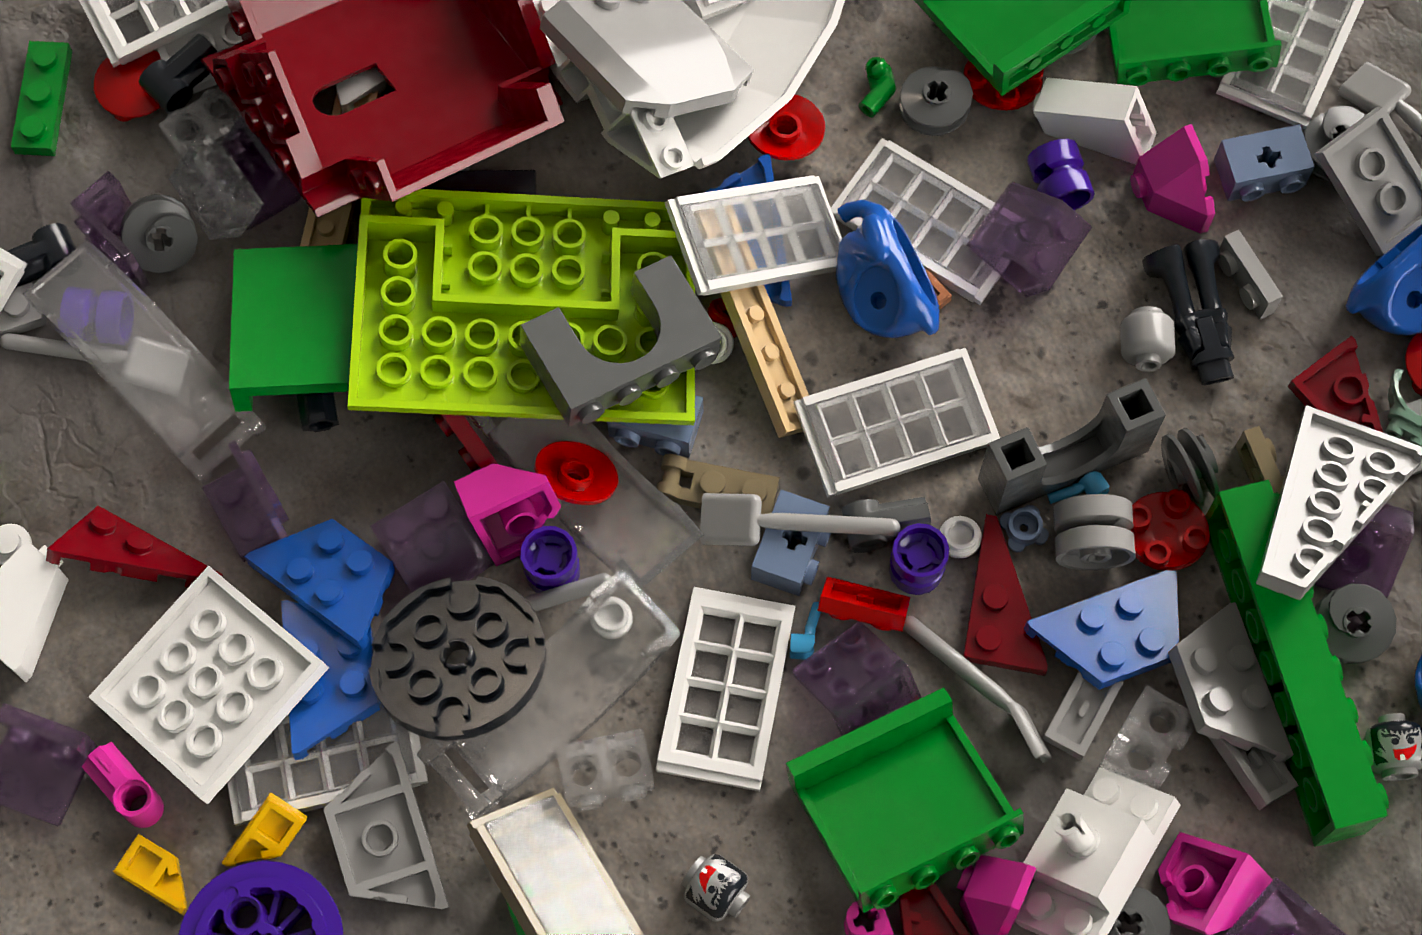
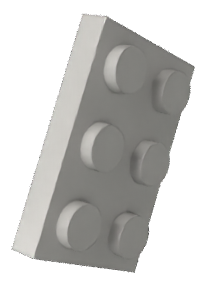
(1376, 179)

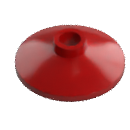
(800, 121)
(577, 472)

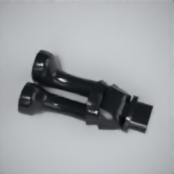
(1202, 332)

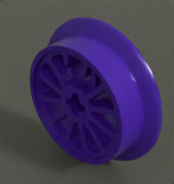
(242, 887)

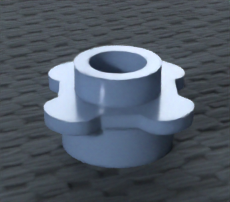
(1025, 516)

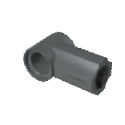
(904, 511)

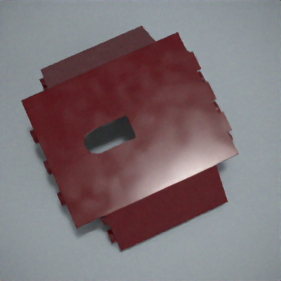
(460, 72)

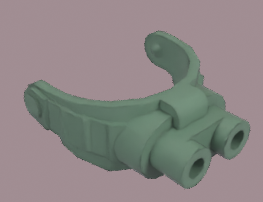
(1402, 419)

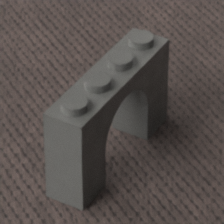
(587, 385)
(1020, 471)

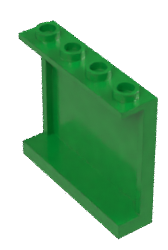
(1020, 37)
(1191, 40)
(291, 321)
(903, 801)

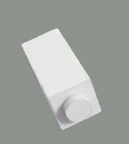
(1096, 116)
(28, 605)

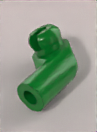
(881, 86)

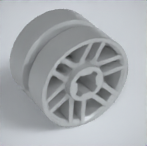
(1094, 532)

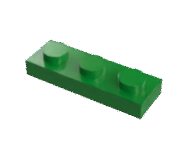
(41, 98)

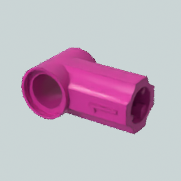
(123, 784)

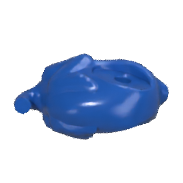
(883, 276)
(1392, 289)

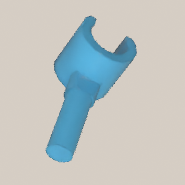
(1091, 483)
(803, 644)

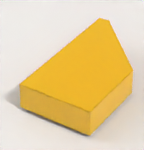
(267, 832)
(154, 873)

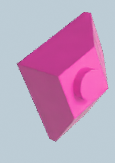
(1174, 181)
(506, 507)
(1209, 884)
(993, 894)

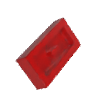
(864, 604)

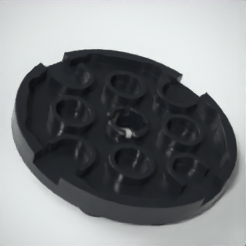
(458, 699)

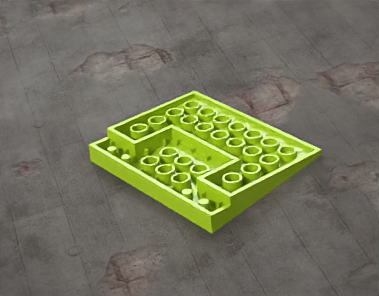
(459, 273)

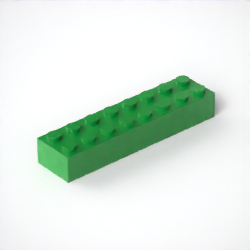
(1302, 676)

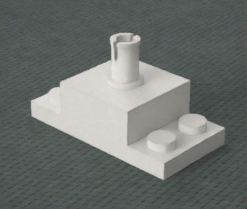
(1093, 855)

